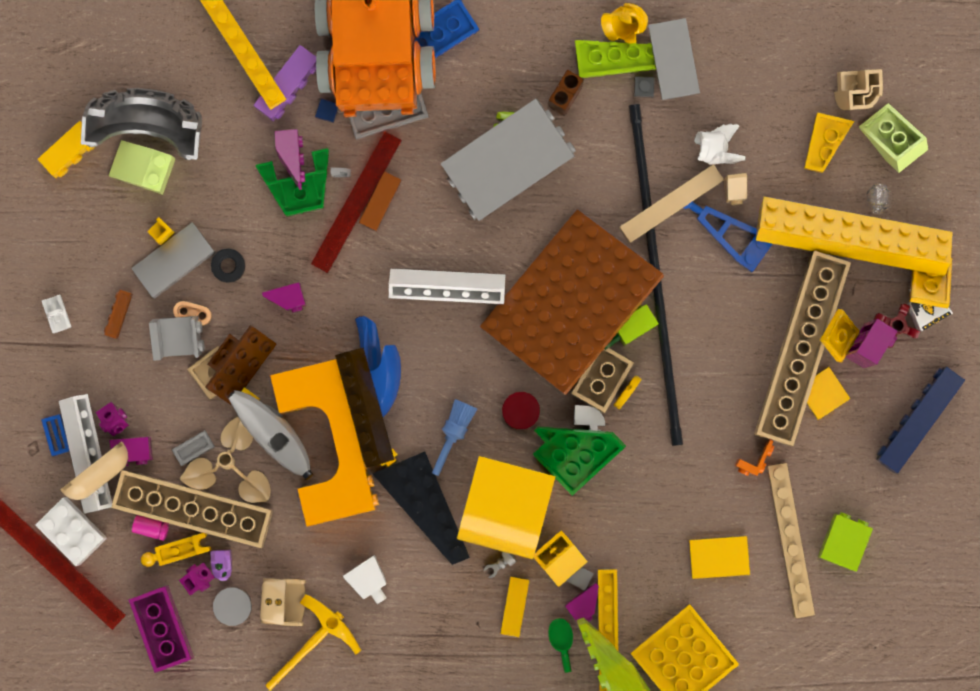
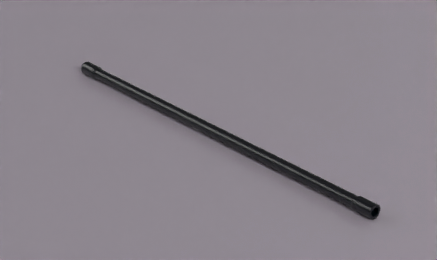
(675, 429)

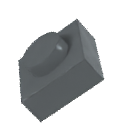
(644, 87)

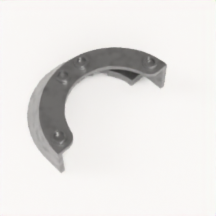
(144, 113)

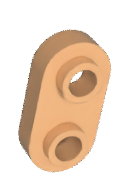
(192, 310)

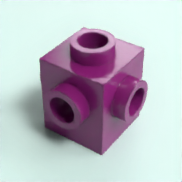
(112, 419)
(197, 578)

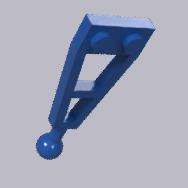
(753, 252)

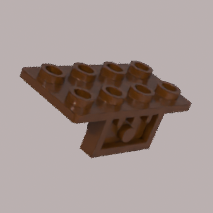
(238, 362)

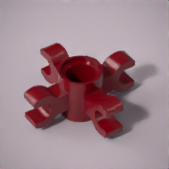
(900, 317)

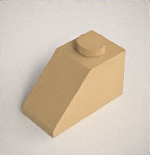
(735, 188)

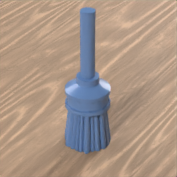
(454, 429)

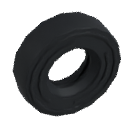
(239, 265)

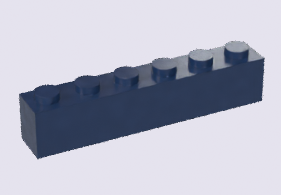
(920, 419)

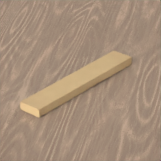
(671, 203)

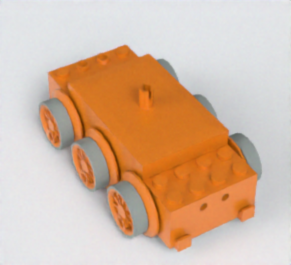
(375, 53)

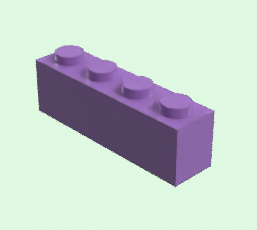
(289, 80)

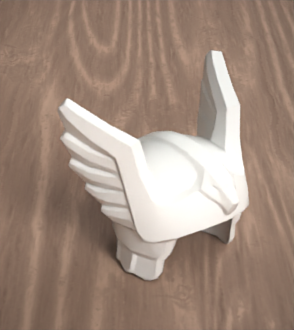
(715, 145)

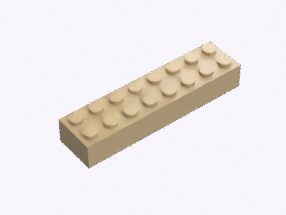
(192, 508)

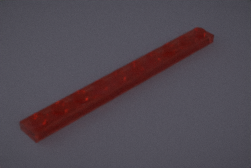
(59, 567)

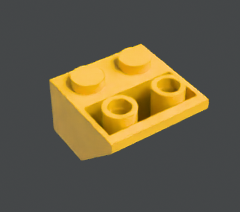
(559, 558)

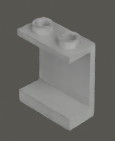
(176, 337)

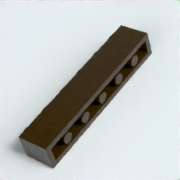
(364, 407)

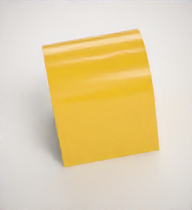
(506, 507)

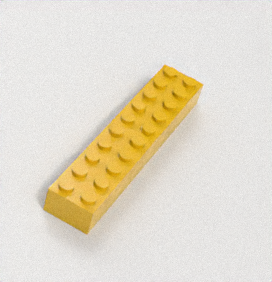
(854, 236)

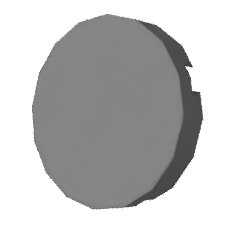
(232, 606)

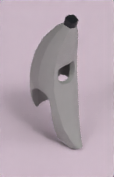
(272, 433)

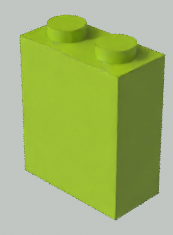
(845, 541)

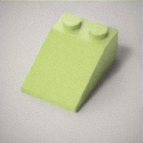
(894, 137)
(142, 166)

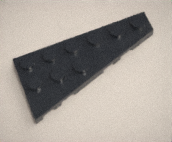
(422, 499)

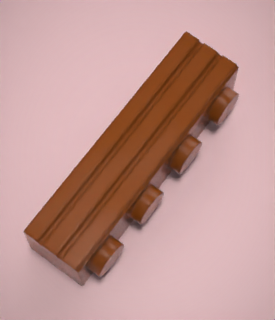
(118, 314)

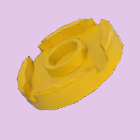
(627, 392)

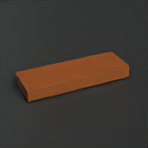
(380, 201)

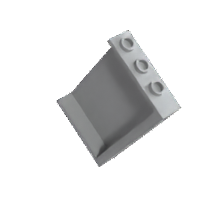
(508, 159)

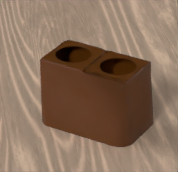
(563, 109)

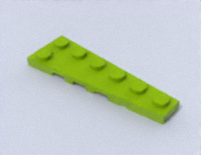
(612, 58)

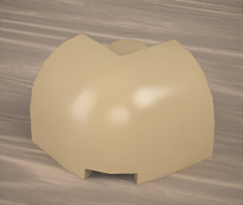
(858, 89)

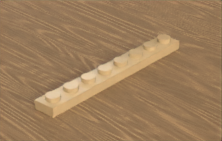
(790, 540)

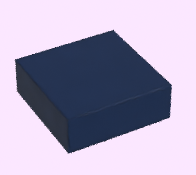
(326, 111)

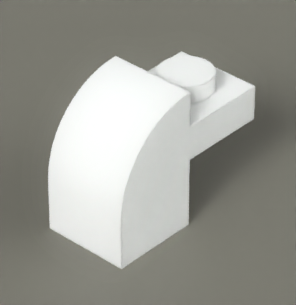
(588, 416)

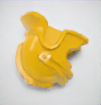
(624, 23)

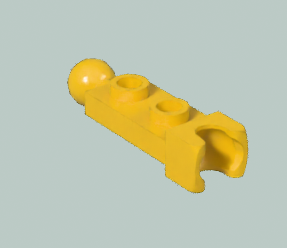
(175, 551)

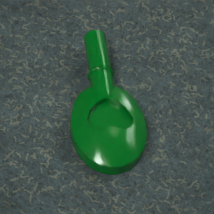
(561, 639)

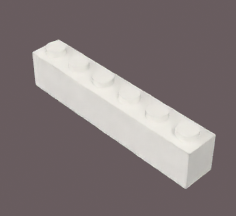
(447, 286)
(84, 446)

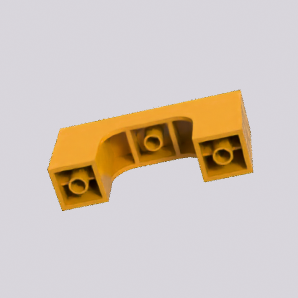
(351, 487)

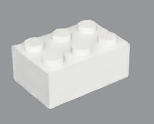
(71, 531)

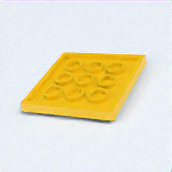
(684, 654)

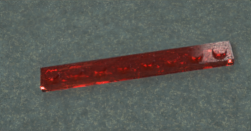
(356, 202)

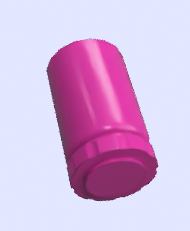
(150, 527)

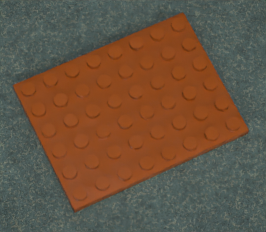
(572, 301)

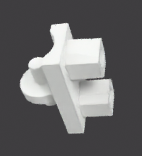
(56, 314)

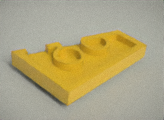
(825, 139)

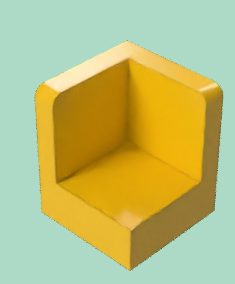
(160, 231)

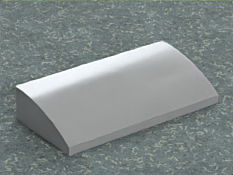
(173, 260)

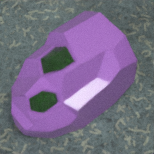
(221, 564)

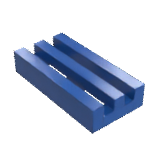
(49, 438)

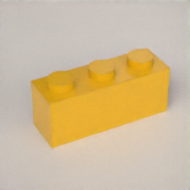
(64, 152)

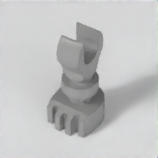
(501, 563)

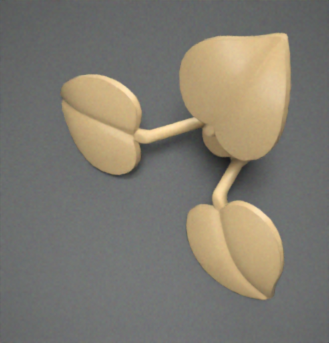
(200, 473)

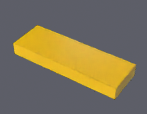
(514, 606)

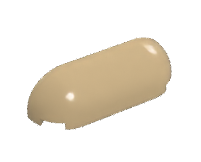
(97, 474)

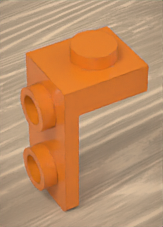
(746, 468)

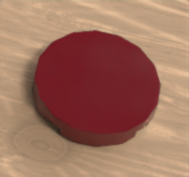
(521, 410)

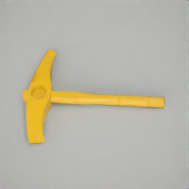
(331, 623)

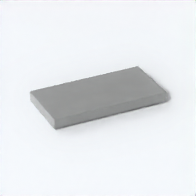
(673, 59)
(377, 121)

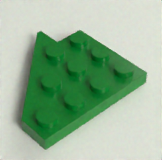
(576, 454)

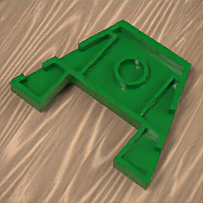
(288, 194)

